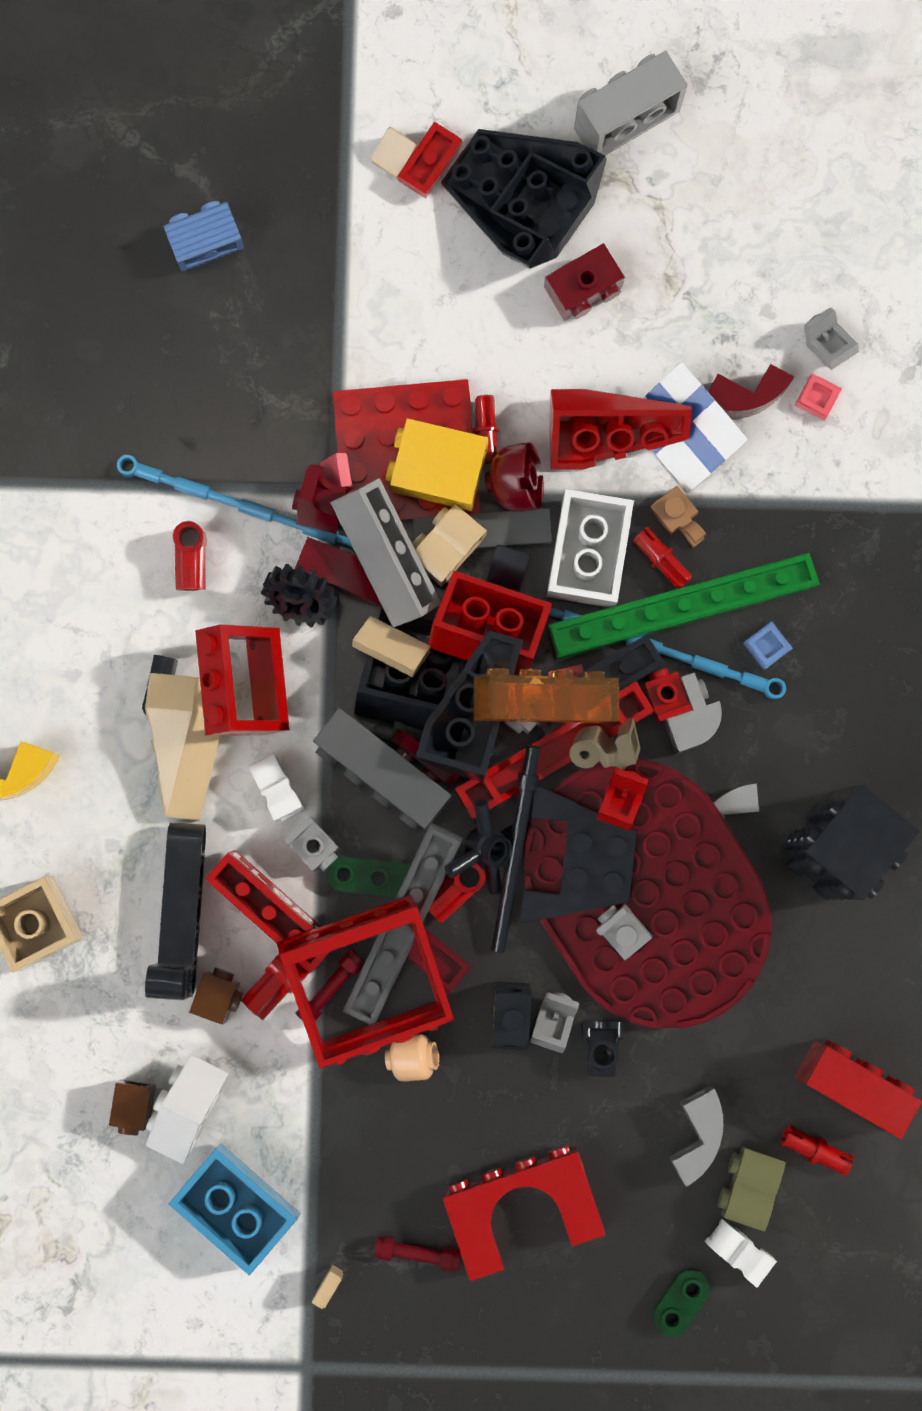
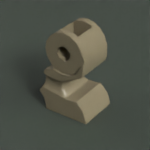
(594, 746)

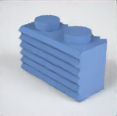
(203, 235)

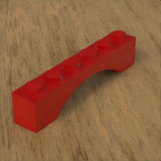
(554, 754)

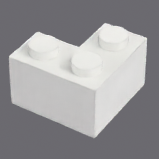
(184, 1109)

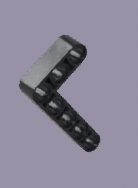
(180, 914)

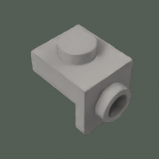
(829, 339)
(554, 1021)

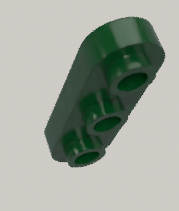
(361, 876)

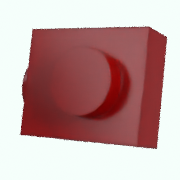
(623, 798)

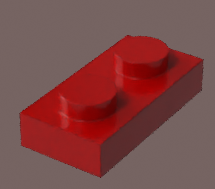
(429, 160)

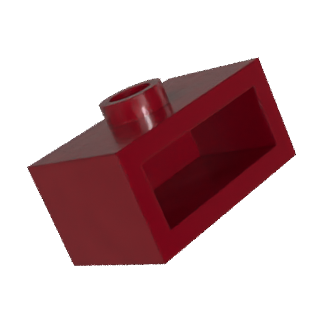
(584, 283)

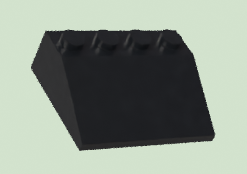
(395, 696)

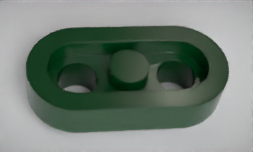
(679, 1302)

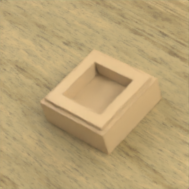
(327, 1287)

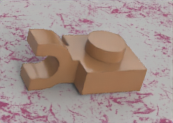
(676, 513)

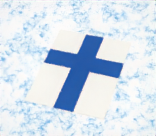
(711, 435)

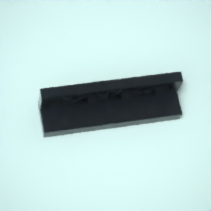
(627, 664)

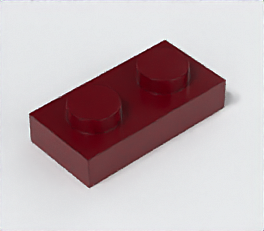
(408, 749)

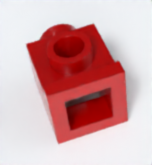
(665, 708)

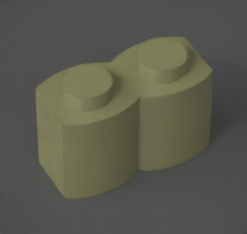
(752, 1188)

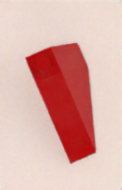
(604, 425)

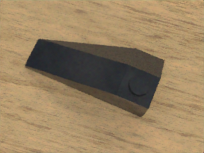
(450, 734)

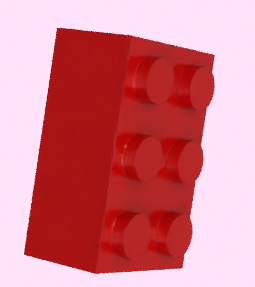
(477, 606)
(859, 1087)

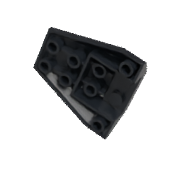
(525, 191)

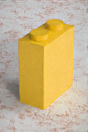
(437, 464)

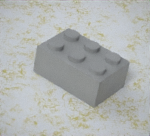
(630, 104)

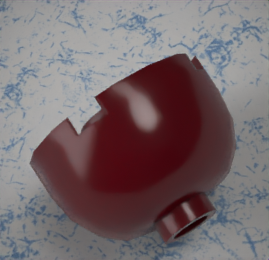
(515, 478)

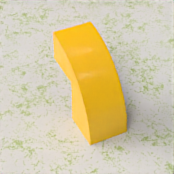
(27, 771)

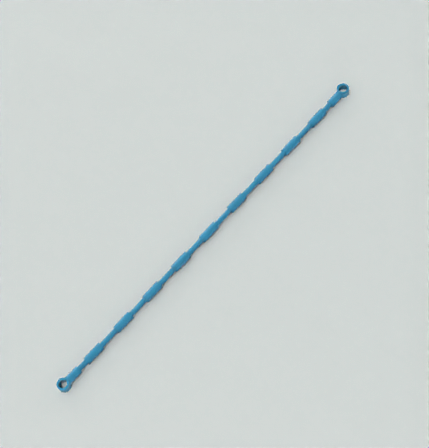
(269, 514)

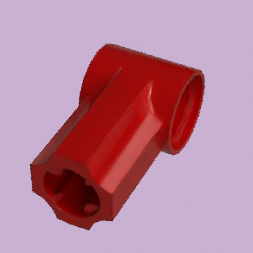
(190, 561)
(454, 894)
(270, 988)

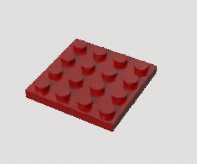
(369, 424)

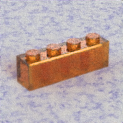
(546, 698)

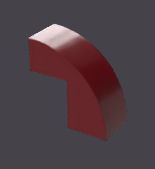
(743, 403)

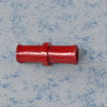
(816, 1150)

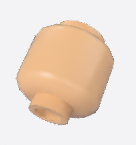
(413, 1059)

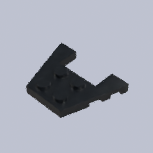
(595, 861)

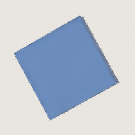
(767, 645)

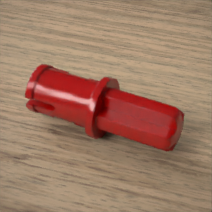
(486, 424)
(662, 558)

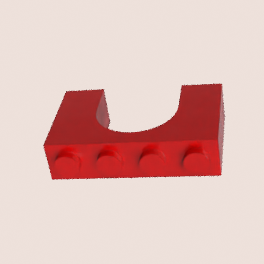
(473, 1203)

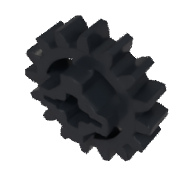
(299, 595)

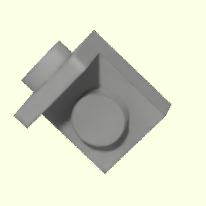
(623, 930)

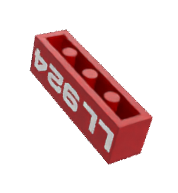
(262, 901)

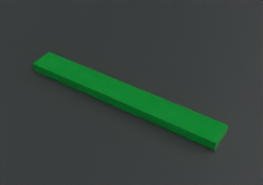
(682, 606)

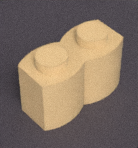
(448, 543)

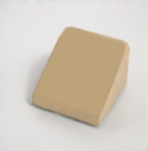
(393, 152)

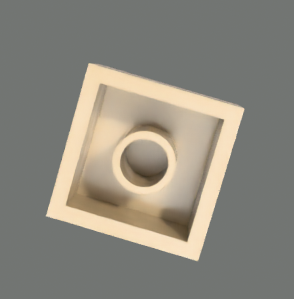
(35, 924)

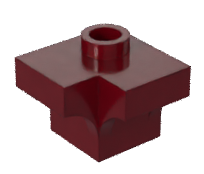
(314, 501)

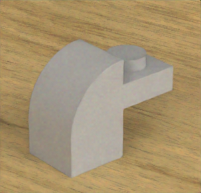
(695, 726)

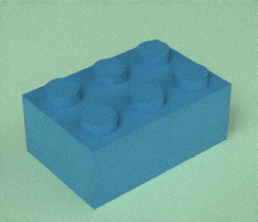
(234, 1209)

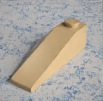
(180, 743)

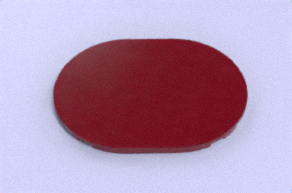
(687, 889)

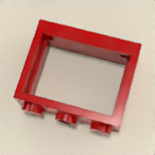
(265, 676)

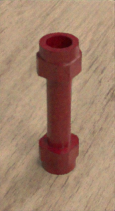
(349, 964)
(387, 1248)

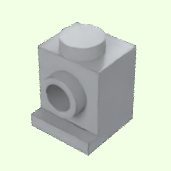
(308, 831)

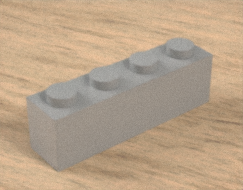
(386, 553)

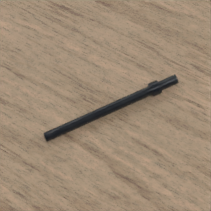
(527, 783)

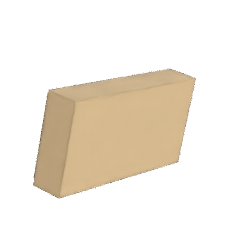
(391, 646)

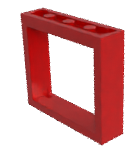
(346, 932)

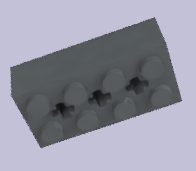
(382, 769)

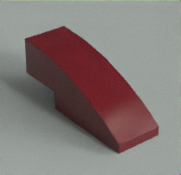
(340, 568)

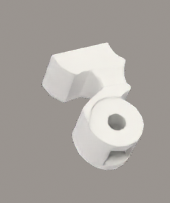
(275, 787)
(740, 1252)

